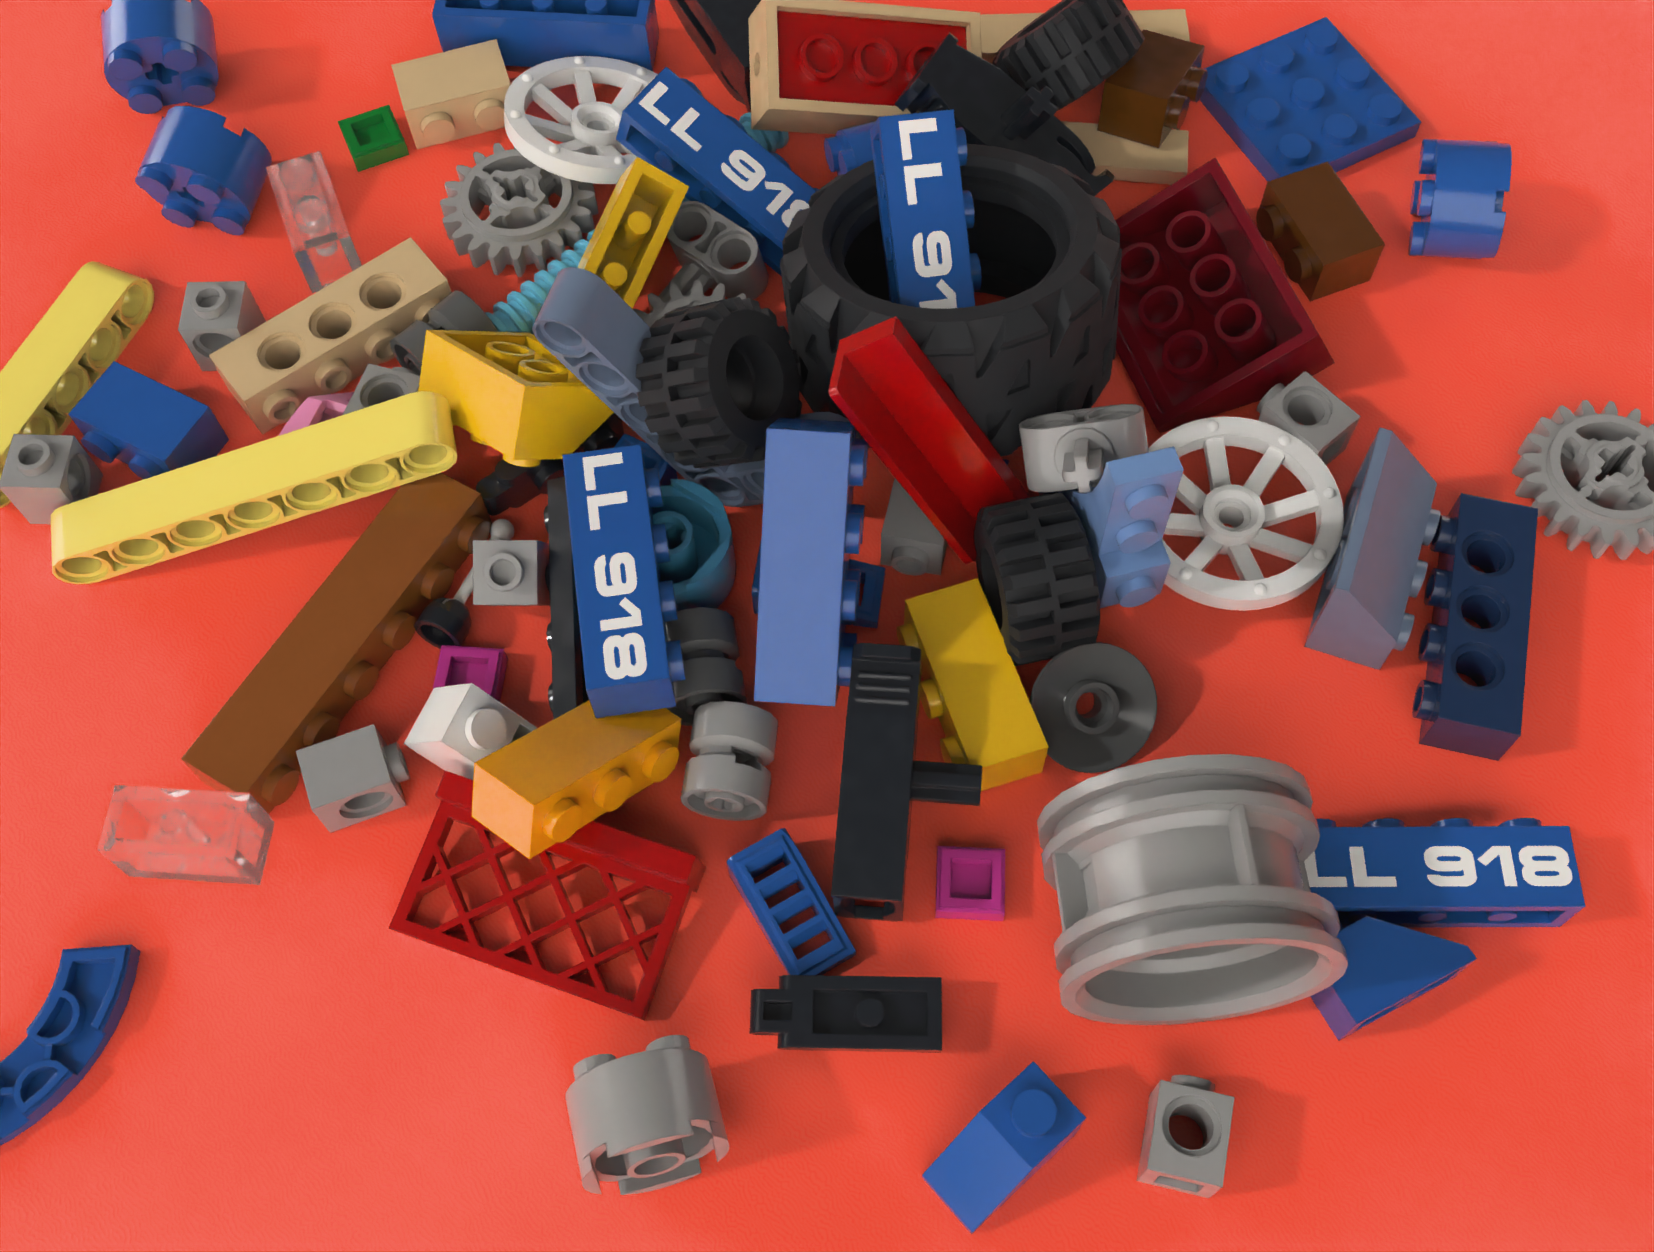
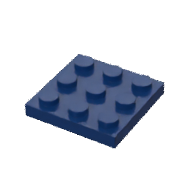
(1306, 103)

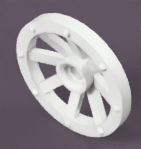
(588, 130)
(1248, 516)

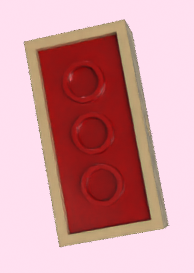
(841, 60)

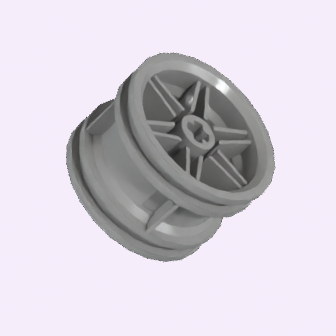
(1187, 891)

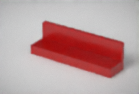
(920, 431)

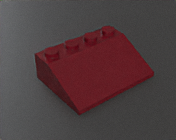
(1206, 305)

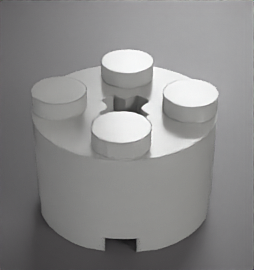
(644, 1117)

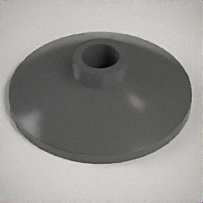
(1120, 714)

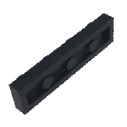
(563, 631)

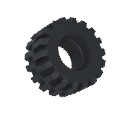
(1071, 48)
(718, 381)
(1037, 576)

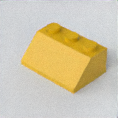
(510, 393)

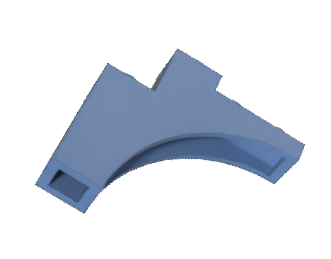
(1127, 524)

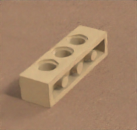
(330, 335)

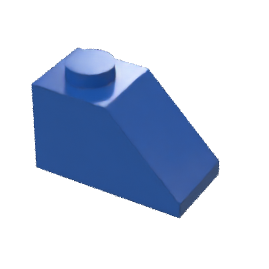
(1385, 972)
(1003, 1147)

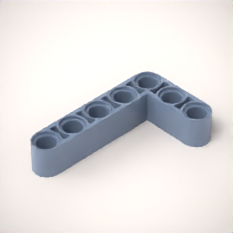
(600, 344)

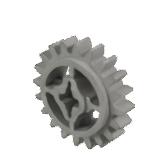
(521, 221)
(1605, 480)

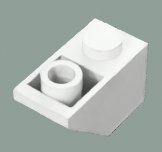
(463, 727)

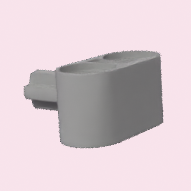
(714, 253)
(1073, 446)

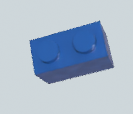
(145, 423)

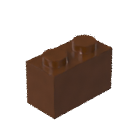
(1153, 90)
(1319, 231)

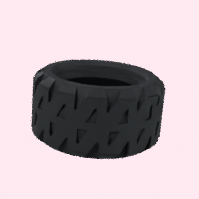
(1037, 244)

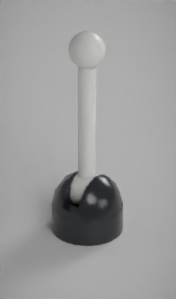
(449, 620)

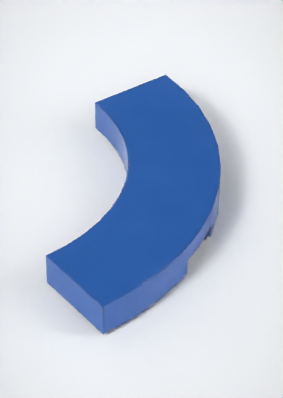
(66, 1034)

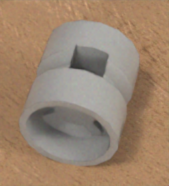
(730, 751)

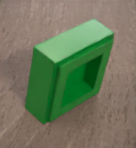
(373, 138)

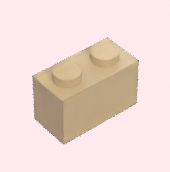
(453, 93)

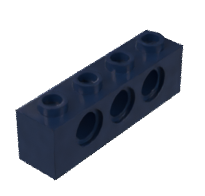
(1501, 543)

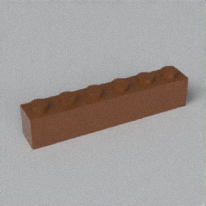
(340, 640)

